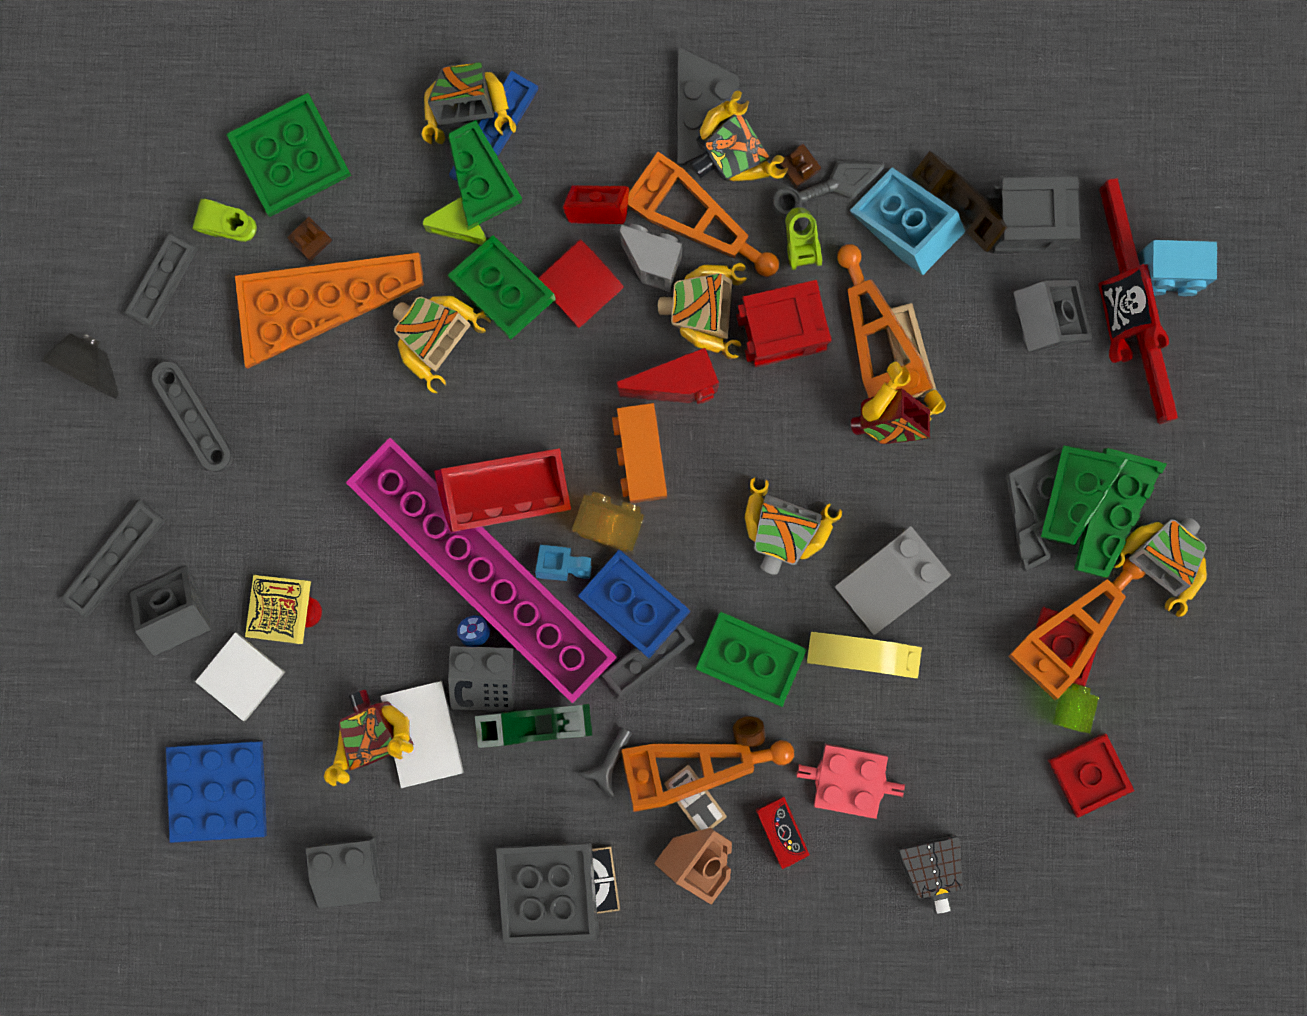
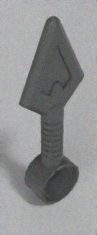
(846, 179)

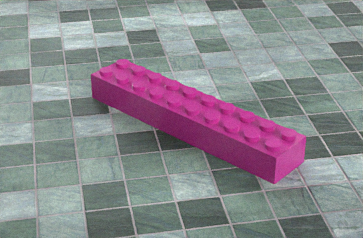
(483, 573)

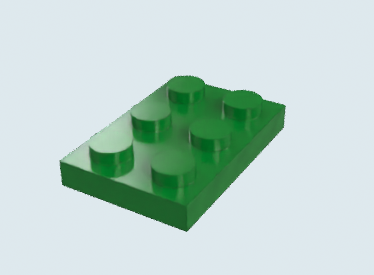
(501, 287)
(751, 659)

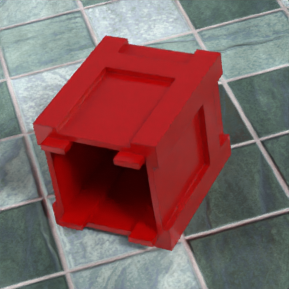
(784, 324)

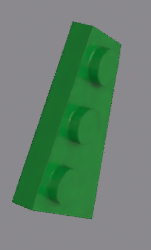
(480, 176)
(1077, 492)

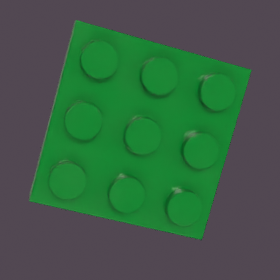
(288, 154)

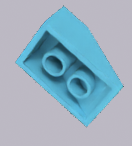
(909, 220)

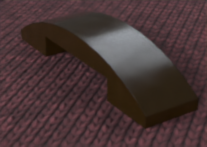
(976, 213)

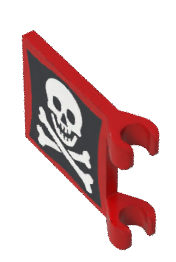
(1131, 310)

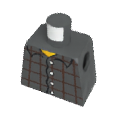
(933, 869)

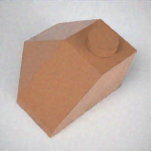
(698, 862)

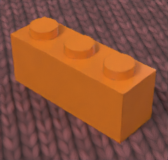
(640, 453)

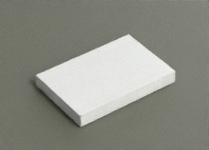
(432, 733)

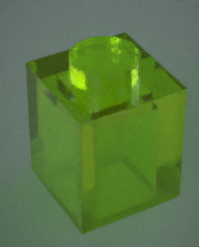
(1076, 709)

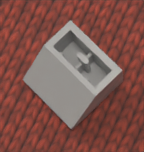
(652, 256)

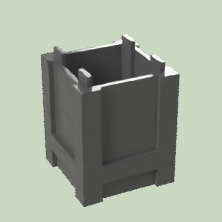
(1038, 214)

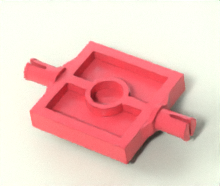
(850, 781)

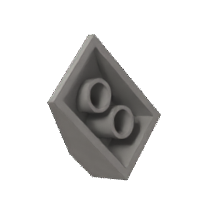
(892, 580)

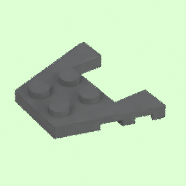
(1030, 496)

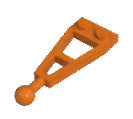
(656, 184)
(849, 257)
(1043, 664)
(644, 777)

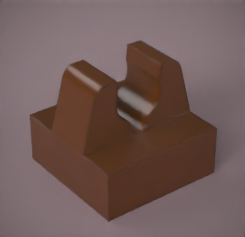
(800, 166)
(309, 238)

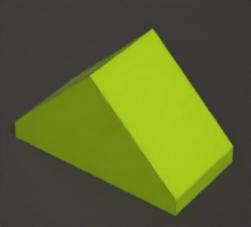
(451, 223)

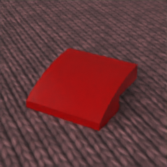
(580, 283)

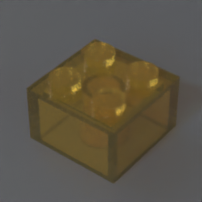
(609, 523)

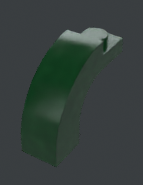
(533, 725)

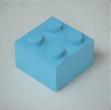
(1180, 265)

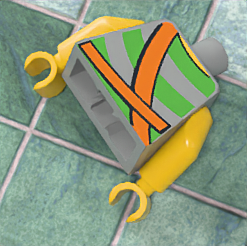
(784, 529)
(1170, 557)

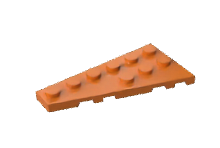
(303, 302)

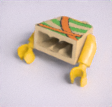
(703, 306)
(431, 331)

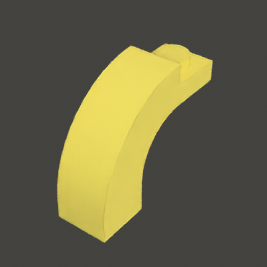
(864, 654)

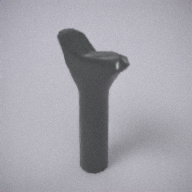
(603, 773)

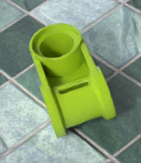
(220, 221)
(802, 245)

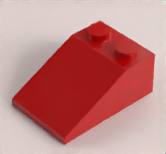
(678, 380)

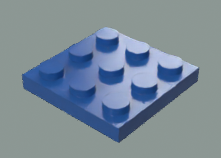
(216, 791)

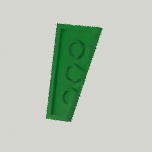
(1117, 514)

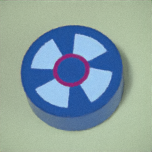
(473, 631)

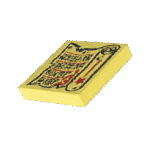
(278, 609)

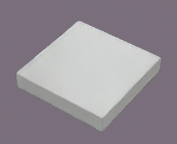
(240, 676)

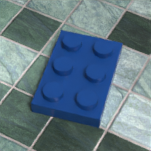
(634, 603)

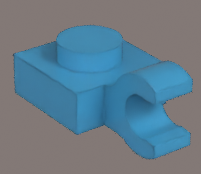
(557, 562)

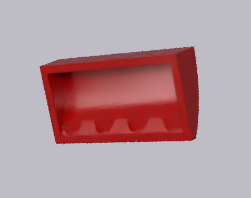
(503, 490)

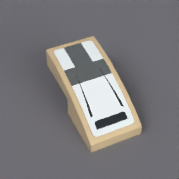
(699, 808)

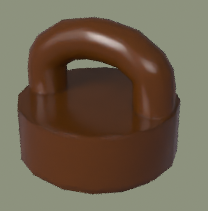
(749, 731)

